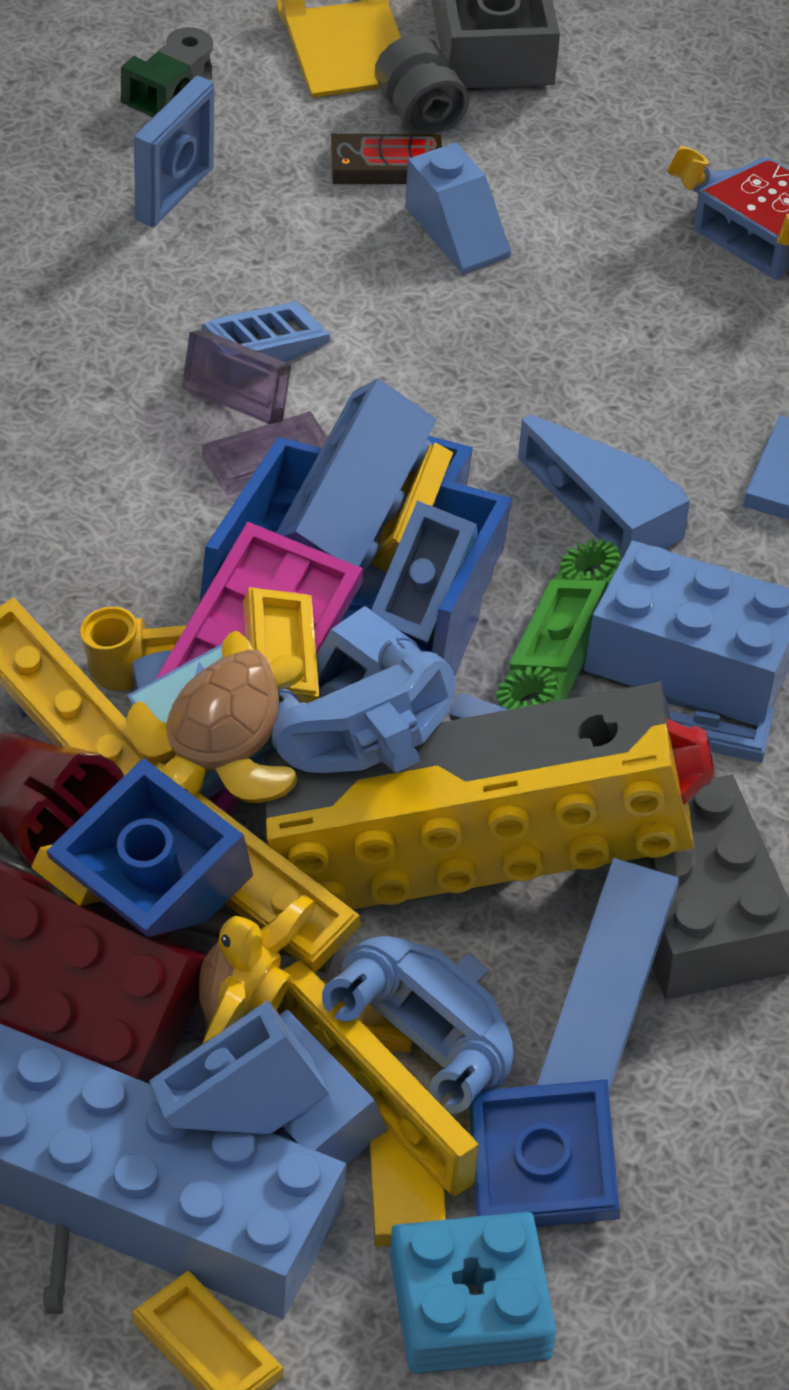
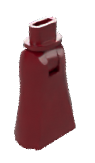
(47, 790)

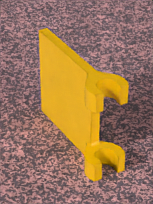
(339, 43)

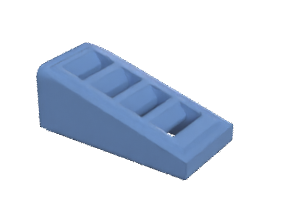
(248, 325)

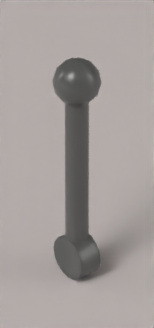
(54, 1293)

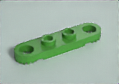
(560, 628)

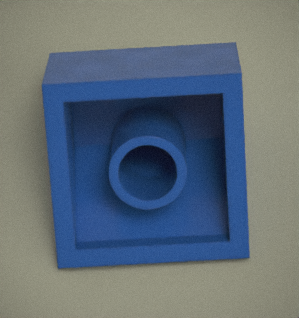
(155, 853)

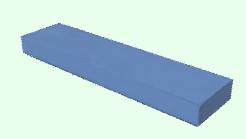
(610, 975)

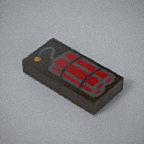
(377, 156)

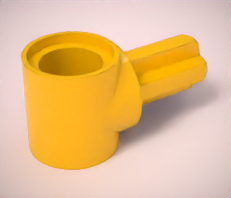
(116, 639)

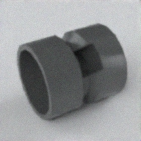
(421, 85)

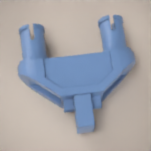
(371, 718)
(434, 1007)

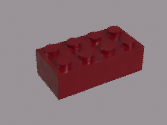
(91, 978)

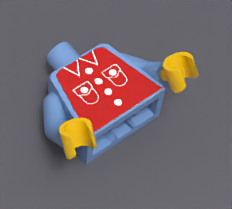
(740, 208)

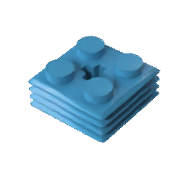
(460, 1330)

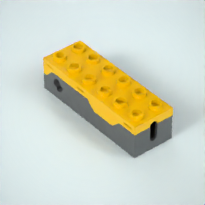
(500, 800)

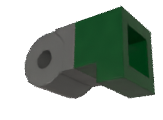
(155, 82)

